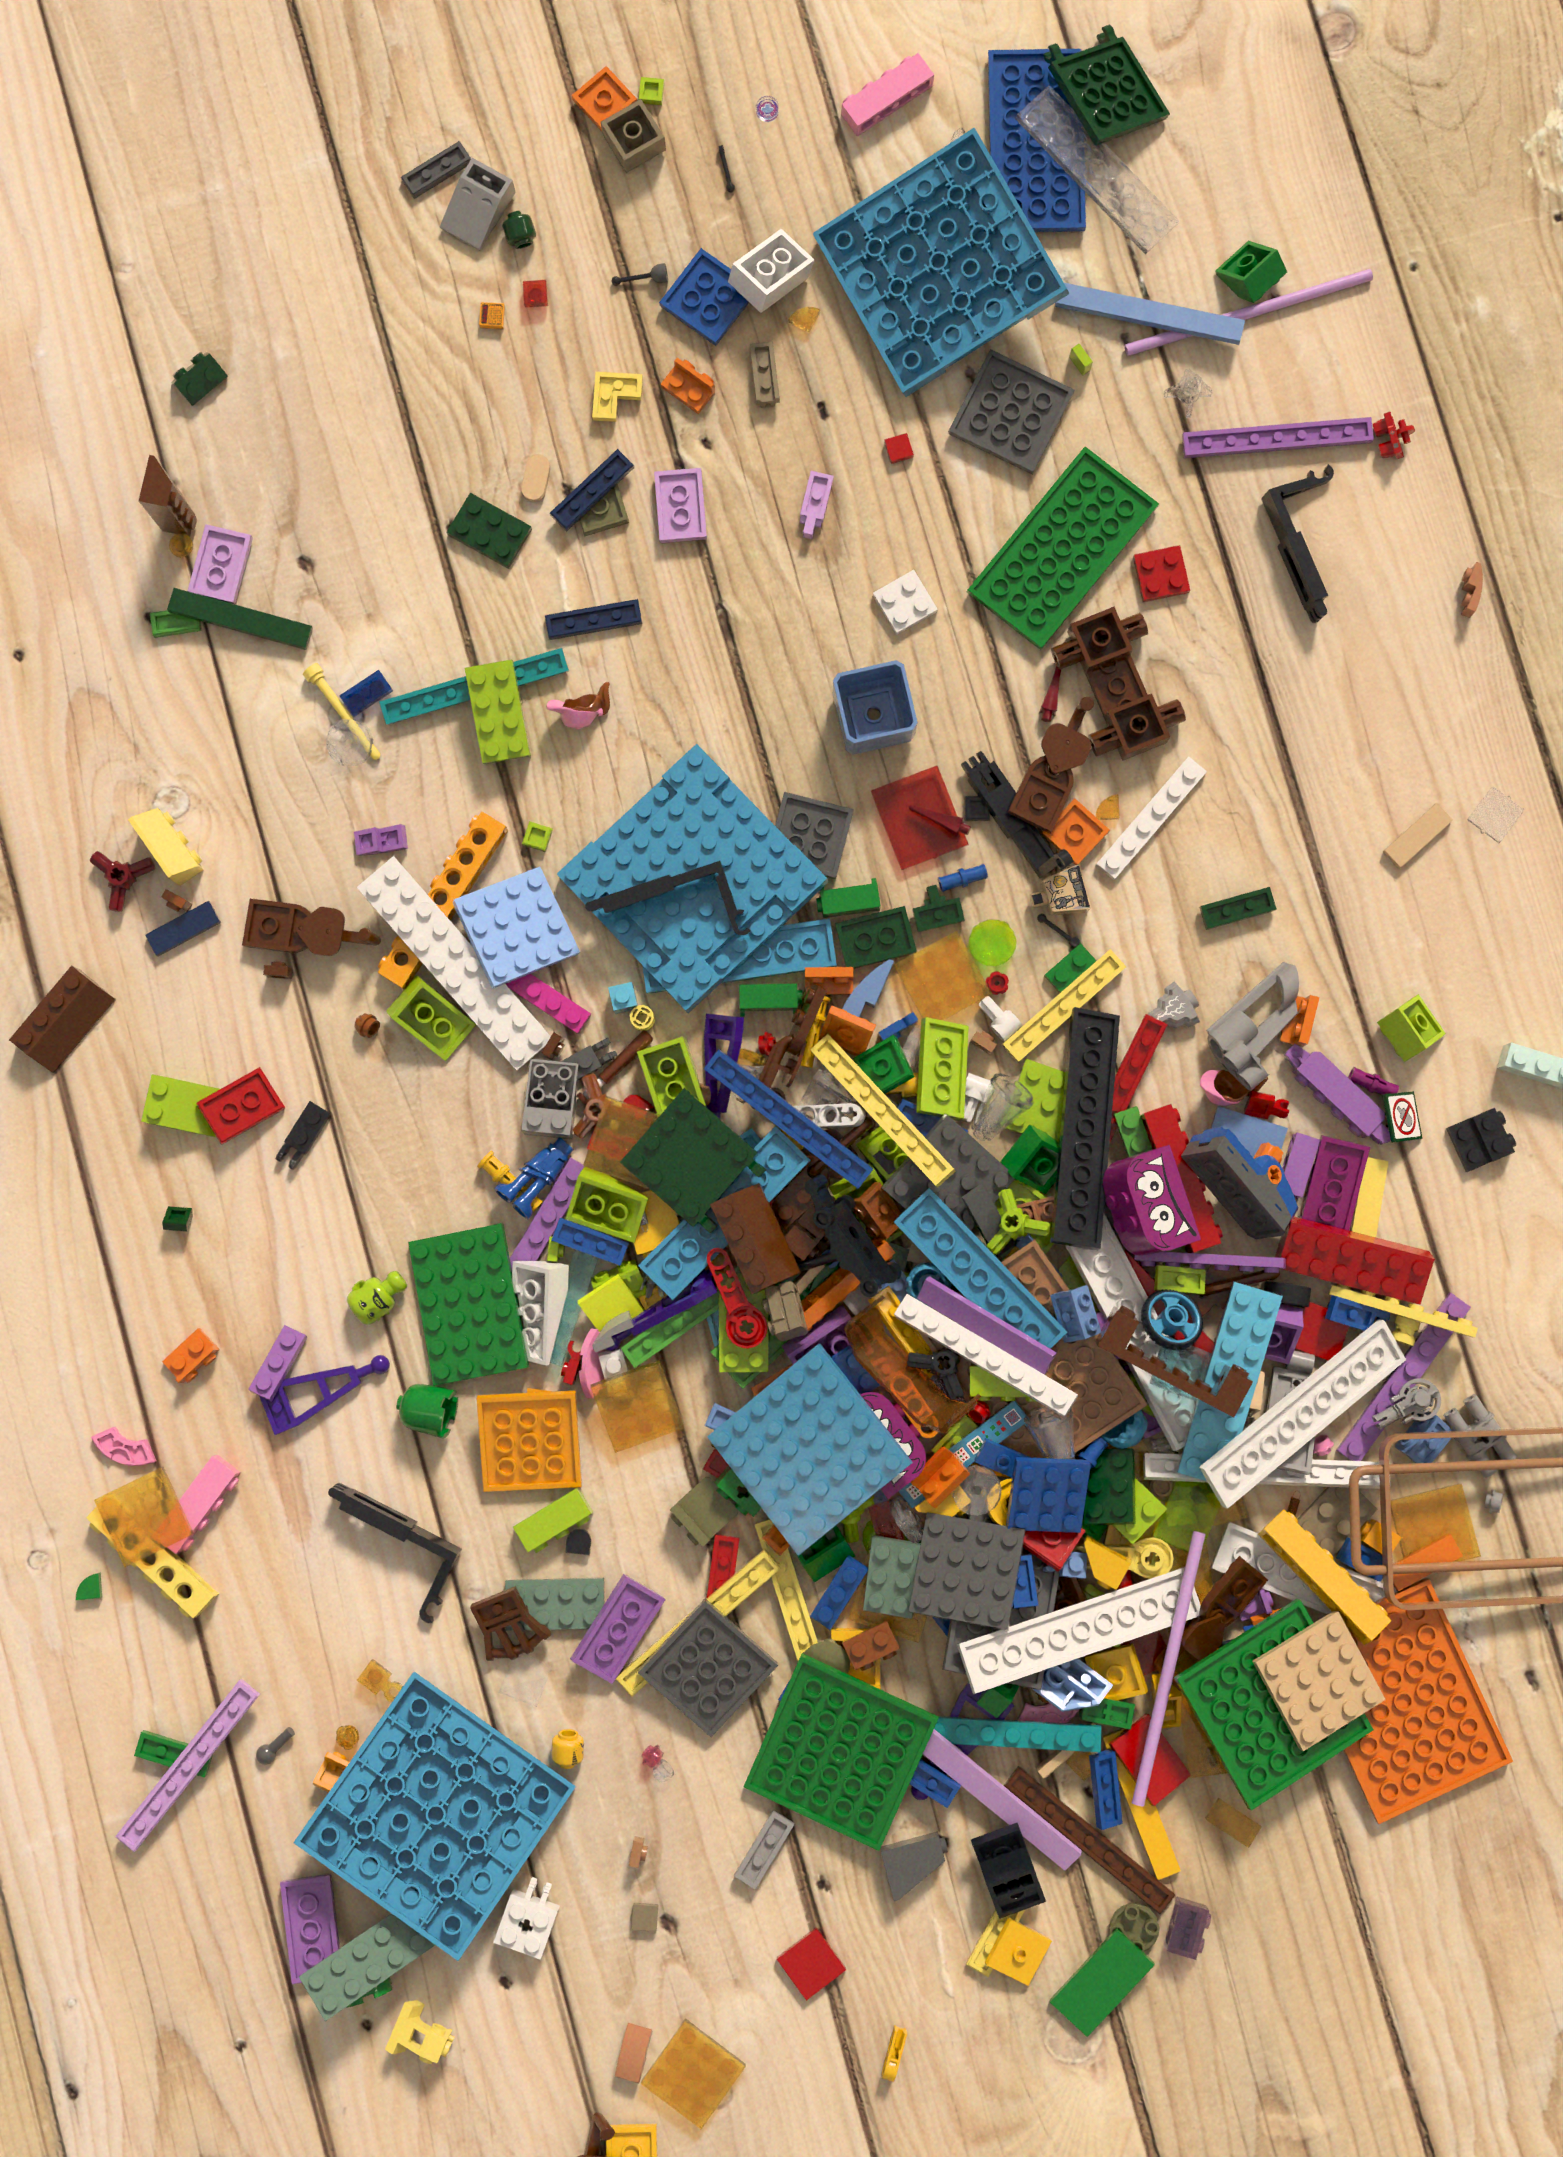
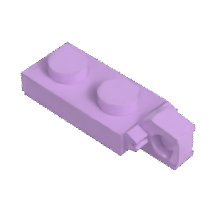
(815, 502)

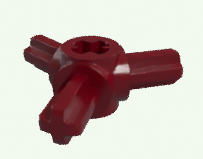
(111, 871)

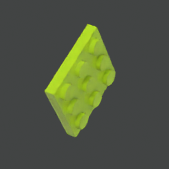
(1047, 1089)

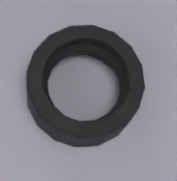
(1292, 1294)

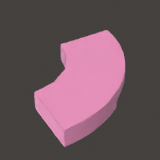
(591, 1365)
(123, 1450)
(1045, 1713)

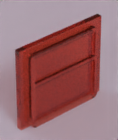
(909, 833)

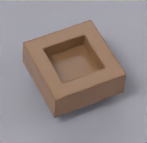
(984, 1042)
(638, 1852)

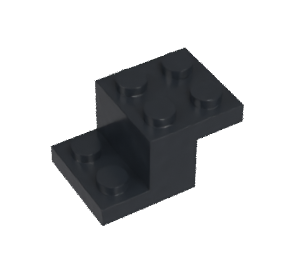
(1008, 1870)

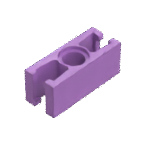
(1299, 1162)

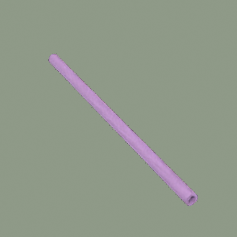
(1259, 309)
(1168, 1668)

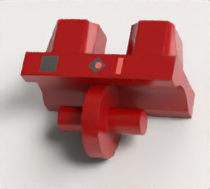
(1387, 426)

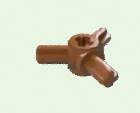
(591, 1113)

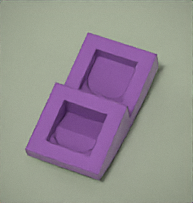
(380, 840)

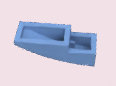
(868, 989)

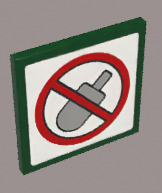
(1402, 1116)

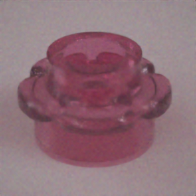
(652, 1755)

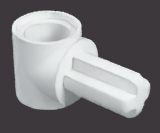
(1003, 1023)
(974, 1093)

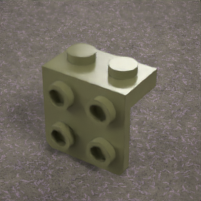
(703, 1512)

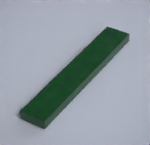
(239, 618)

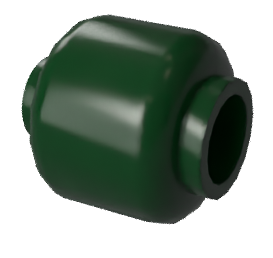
(519, 230)

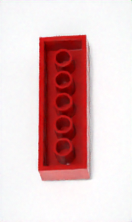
(1164, 1130)
(1355, 1260)

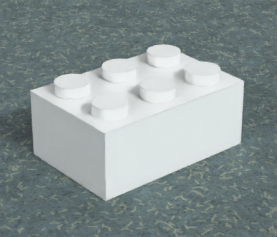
(770, 270)

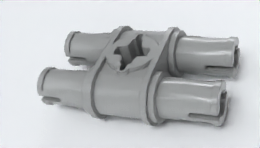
(1483, 1420)

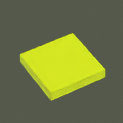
(608, 1302)

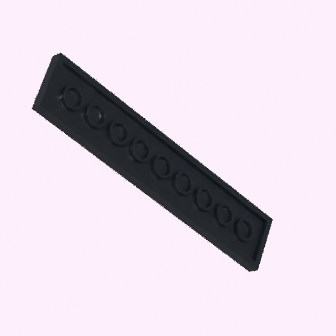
(1085, 1129)

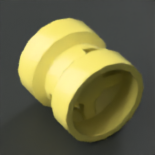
(642, 1018)
(1405, 1330)

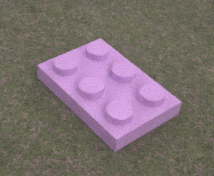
(680, 505)
(220, 563)

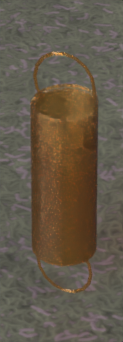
(1293, 1505)

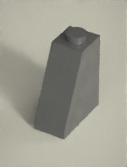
(912, 1861)

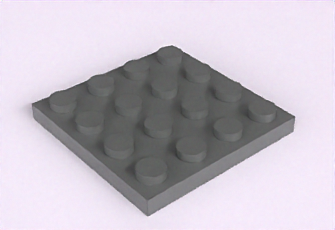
(1011, 411)
(972, 1167)
(967, 1571)
(707, 1667)

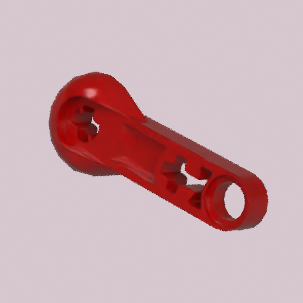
(738, 1306)

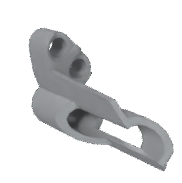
(1236, 1038)

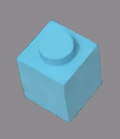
(623, 997)

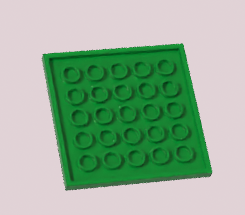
(1244, 1719)
(840, 1751)

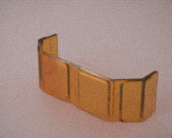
(907, 1385)

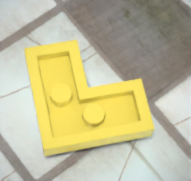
(610, 388)

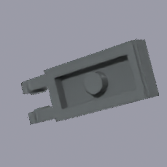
(588, 1060)

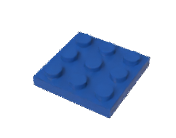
(705, 298)
(1048, 1494)

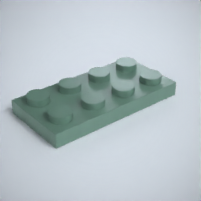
(561, 1602)

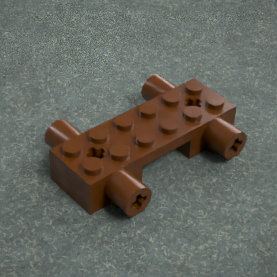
(1117, 684)

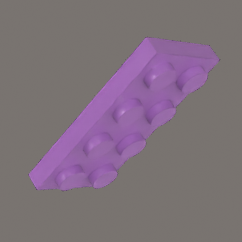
(617, 1628)
(309, 1922)

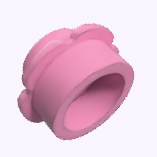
(1322, 1445)

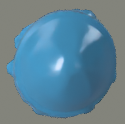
(919, 1274)
(1127, 1432)

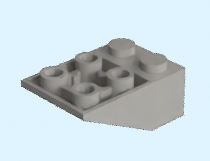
(477, 203)
(550, 1099)

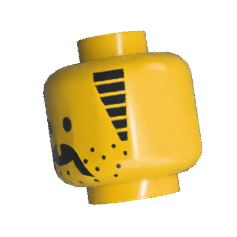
(567, 1748)

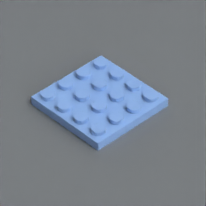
(516, 927)

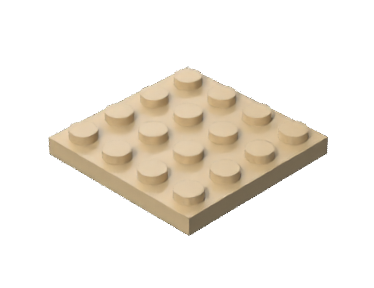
(1318, 1680)

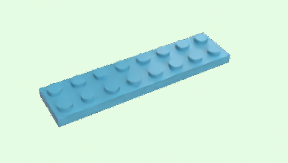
(1242, 1342)

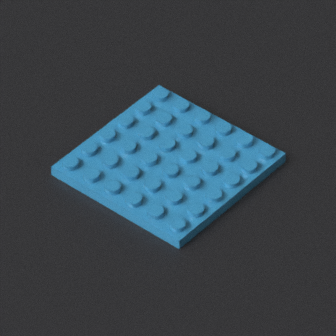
(809, 1449)

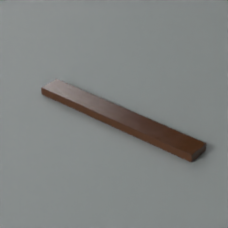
(1089, 1840)

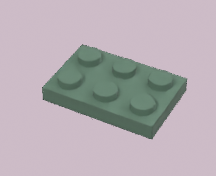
(891, 1576)

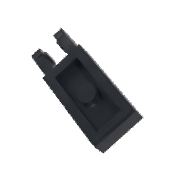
(304, 1133)

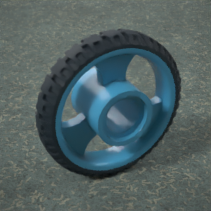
(1165, 1325)

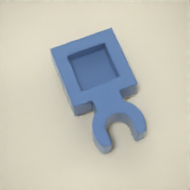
(1073, 1567)

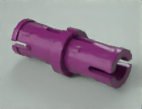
(1372, 1082)

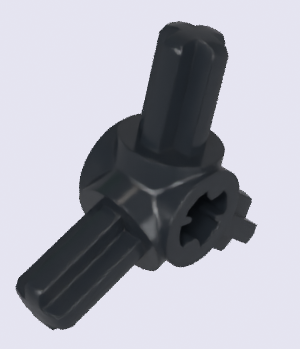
(931, 1363)

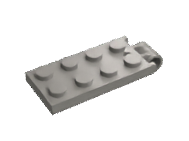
(1282, 1384)

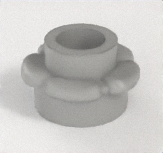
(1494, 1501)

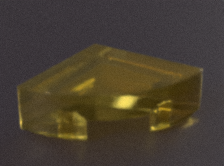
(804, 318)
(1108, 809)
(751, 1056)

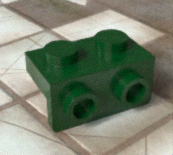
(198, 377)

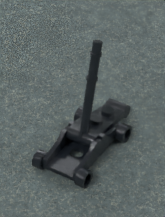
(848, 1240)

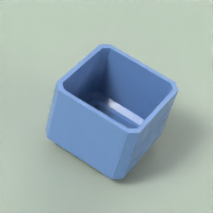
(878, 688)

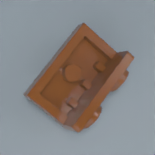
(871, 1645)

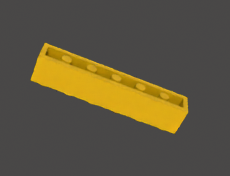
(1324, 1576)

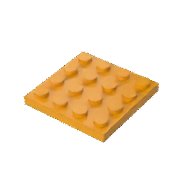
(529, 1441)

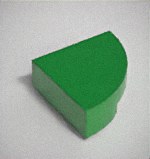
(90, 1588)

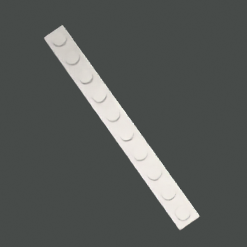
(1323, 1473)

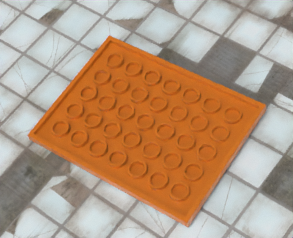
(1434, 1720)

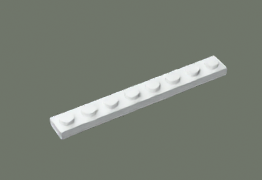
(986, 1355)

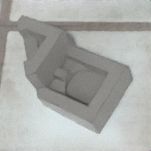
(614, 1326)

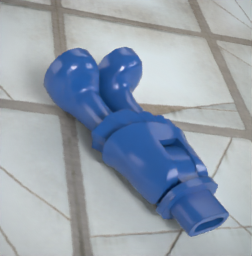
(543, 1168)

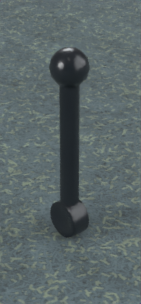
(730, 187)
(1074, 942)

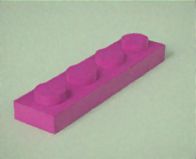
(550, 1001)

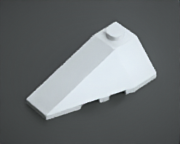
(541, 1298)

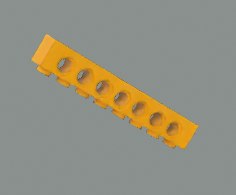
(440, 885)

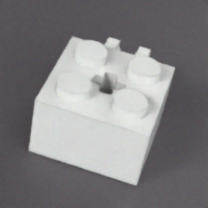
(540, 1914)

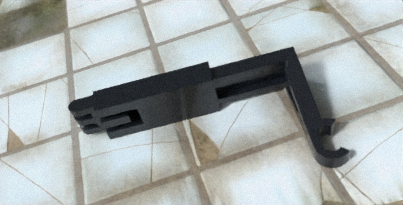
(1293, 546)
(998, 802)
(665, 885)
(403, 1529)

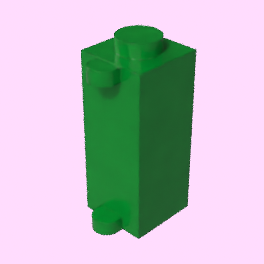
(849, 900)
(769, 997)

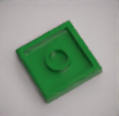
(885, 1064)

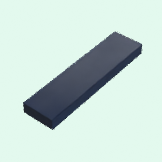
(591, 490)
(593, 619)

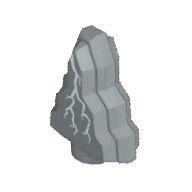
(1176, 1007)

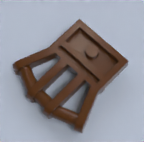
(505, 1610)

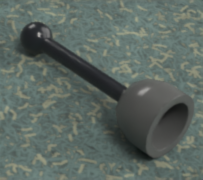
(658, 274)

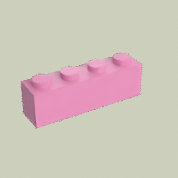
(887, 94)
(206, 1495)

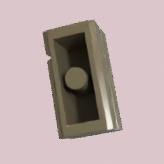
(785, 1311)

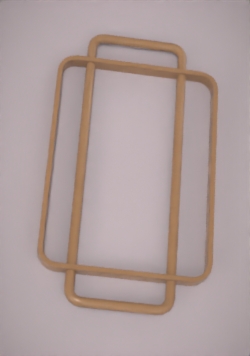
(1388, 1569)

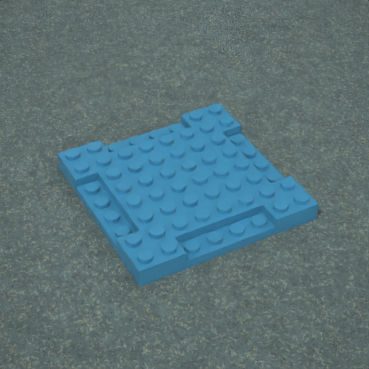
(940, 262)
(673, 829)
(435, 1815)

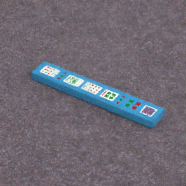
(995, 1429)

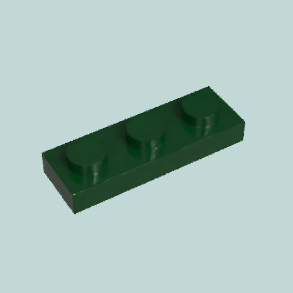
(1237, 908)

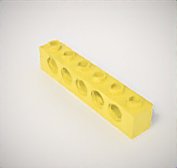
(202, 1592)

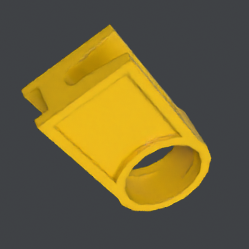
(894, 2053)

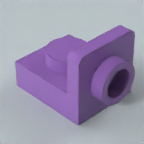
(1260, 1604)

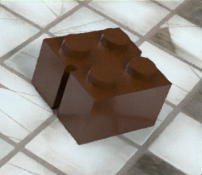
(801, 1244)

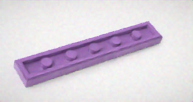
(986, 1325)

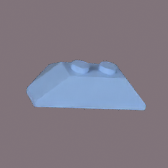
(1073, 1686)

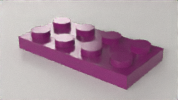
(1335, 1182)

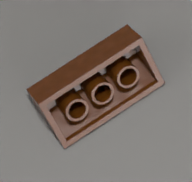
(165, 501)
(62, 1019)
(755, 1238)

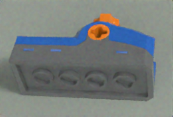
(1246, 1186)

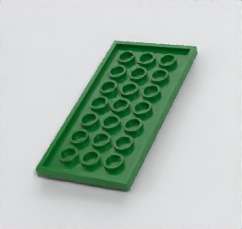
(1062, 548)

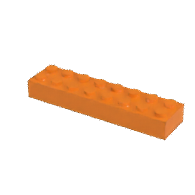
(836, 1288)

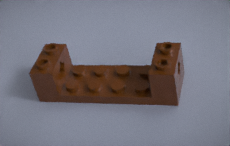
(1226, 1393)

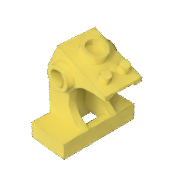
(436, 2040)

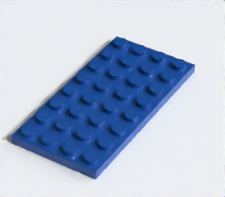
(1036, 180)

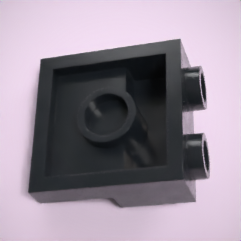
(1481, 1139)

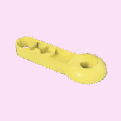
(1137, 1554)

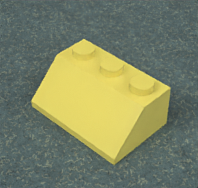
(167, 845)

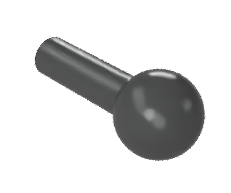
(267, 1753)

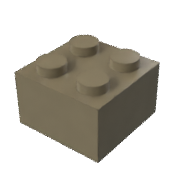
(633, 135)

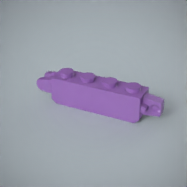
(1338, 1093)

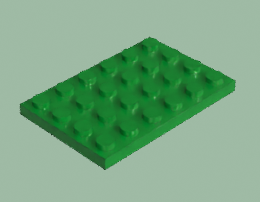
(468, 1304)

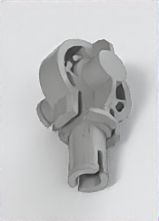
(1411, 1403)

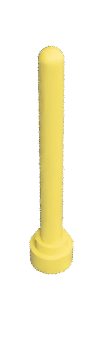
(315, 675)

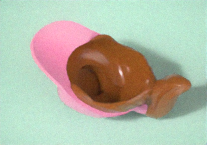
(583, 710)
(1224, 1088)

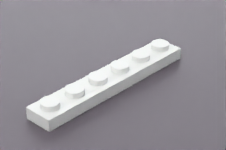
(1151, 818)

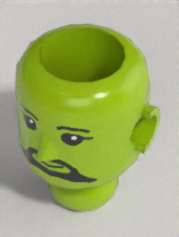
(374, 1298)

